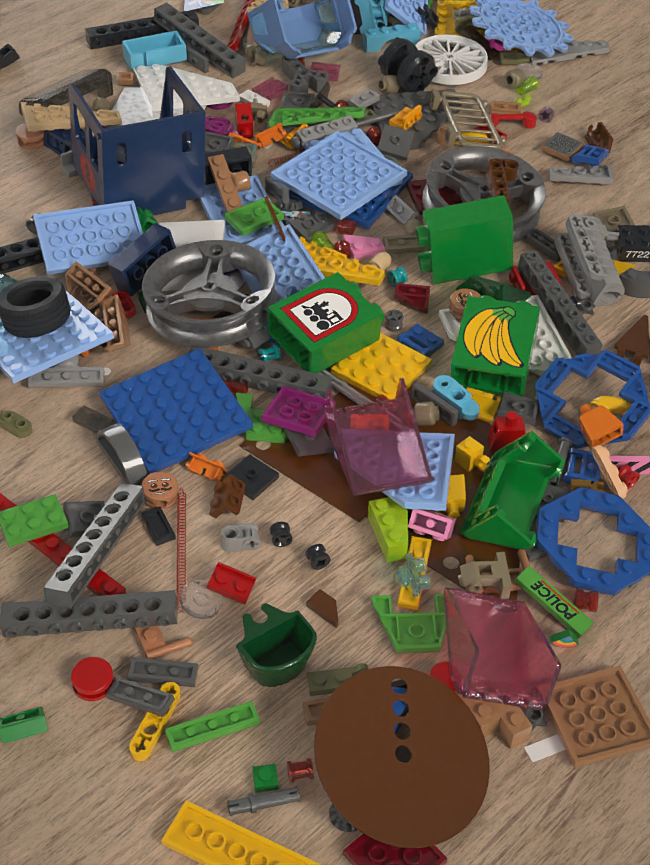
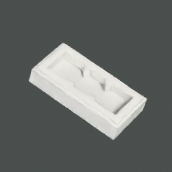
(249, 95)

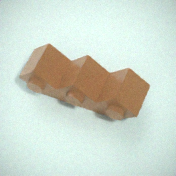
(500, 718)

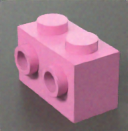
(432, 523)

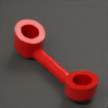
(527, 118)

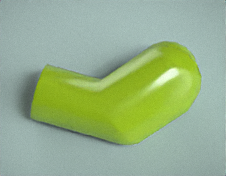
(525, 102)

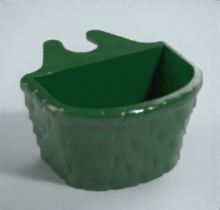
(278, 647)

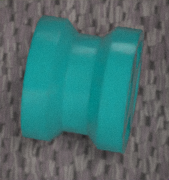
(397, 276)

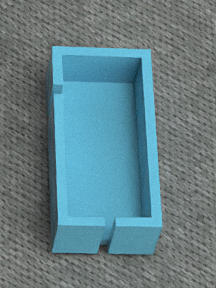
(154, 49)

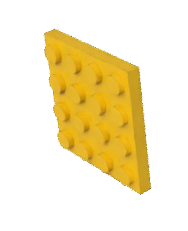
(380, 366)

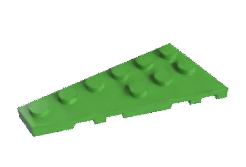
(296, 116)

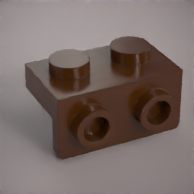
(227, 496)

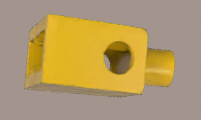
(456, 496)

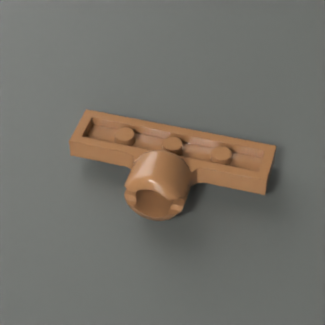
(227, 182)

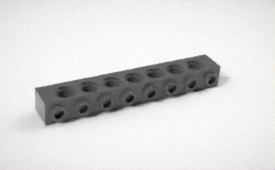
(200, 40)
(558, 304)
(265, 375)
(94, 546)
(90, 614)

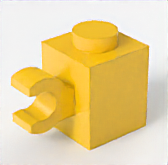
(470, 454)

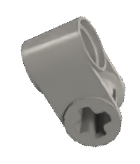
(239, 537)

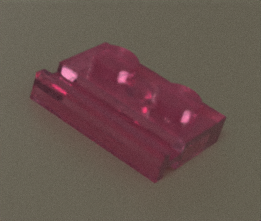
(332, 69)
(270, 88)

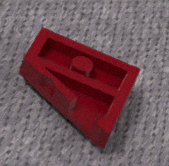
(413, 295)

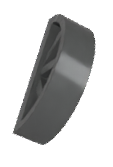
(122, 453)

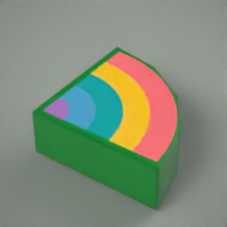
(564, 639)

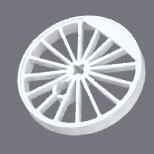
(458, 60)

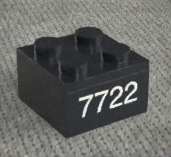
(633, 243)

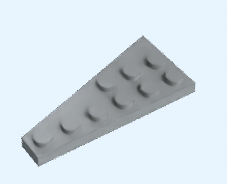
(574, 49)

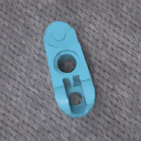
(456, 396)

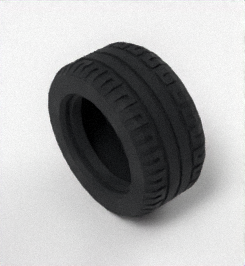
(34, 306)

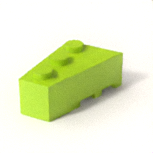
(390, 527)

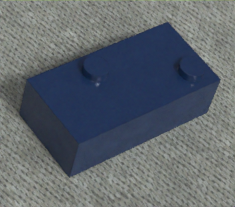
(132, 263)

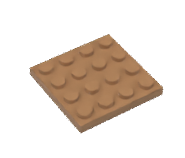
(598, 716)

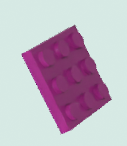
(296, 411)

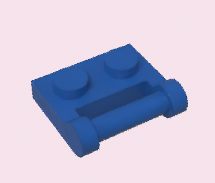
(591, 155)
(421, 340)
(589, 467)

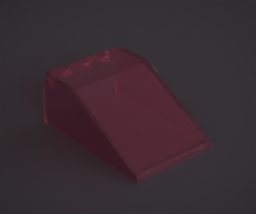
(378, 444)
(498, 650)

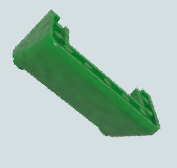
(512, 493)

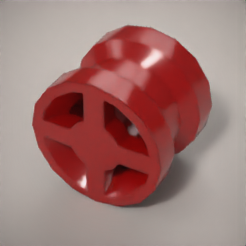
(628, 476)

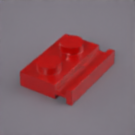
(231, 583)

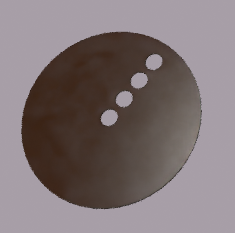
(394, 800)

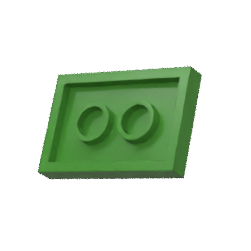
(252, 217)
(32, 520)

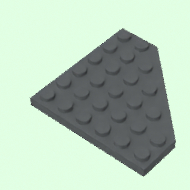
(430, 120)

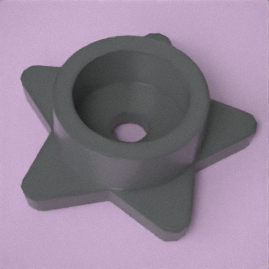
(587, 307)
(538, 714)

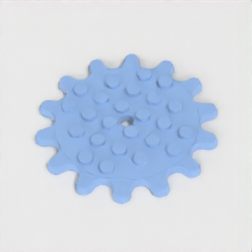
(521, 25)

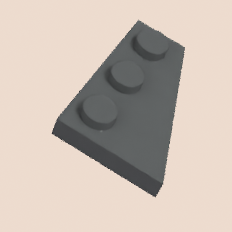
(307, 226)

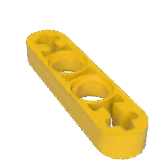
(156, 721)

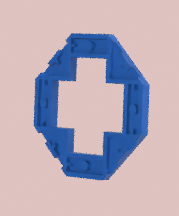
(585, 365)
(565, 558)

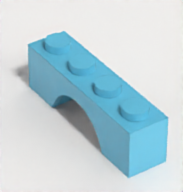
(375, 38)

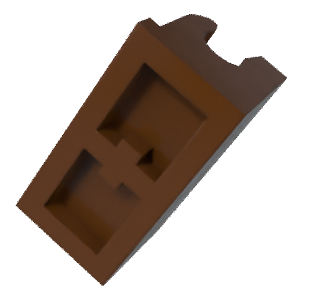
(599, 137)

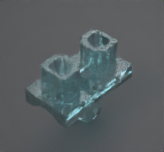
(410, 574)

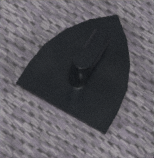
(322, 98)

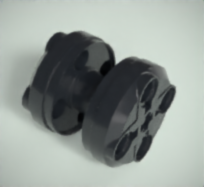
(411, 66)

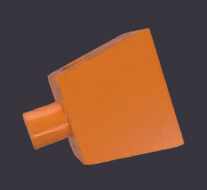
(599, 425)

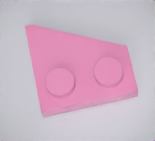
(364, 246)

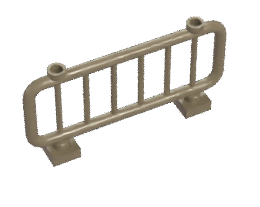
(453, 132)

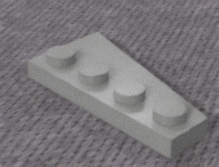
(580, 174)

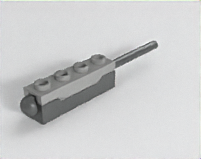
(326, 129)

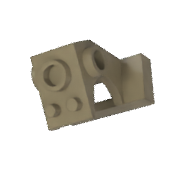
(499, 578)

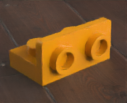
(406, 117)

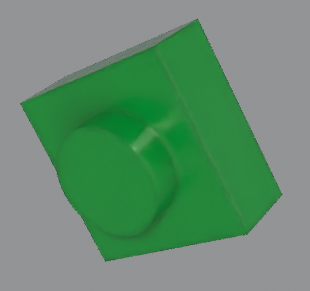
(265, 777)

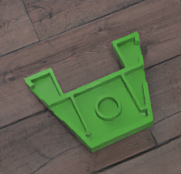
(261, 430)
(412, 630)

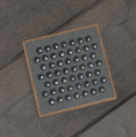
(562, 146)

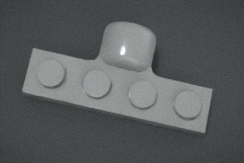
(68, 375)

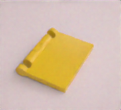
(487, 406)

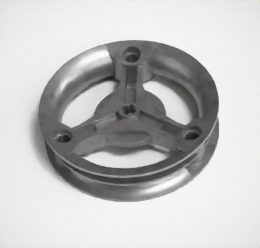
(446, 172)
(209, 293)

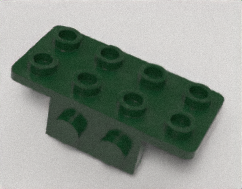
(494, 289)

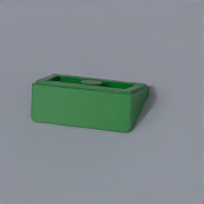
(22, 725)

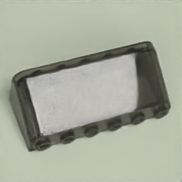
(85, 81)

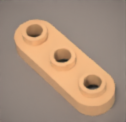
(609, 471)

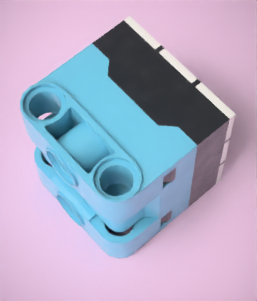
(369, 14)

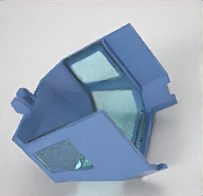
(303, 29)

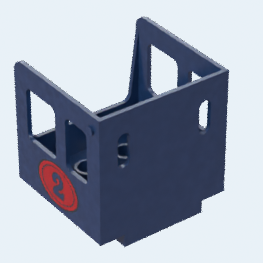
(145, 161)

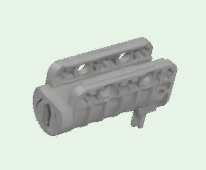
(590, 260)

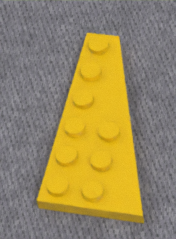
(332, 261)

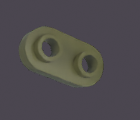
(15, 424)

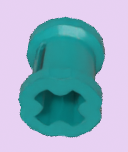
(263, 353)

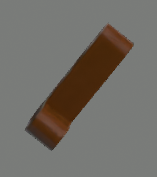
(497, 175)

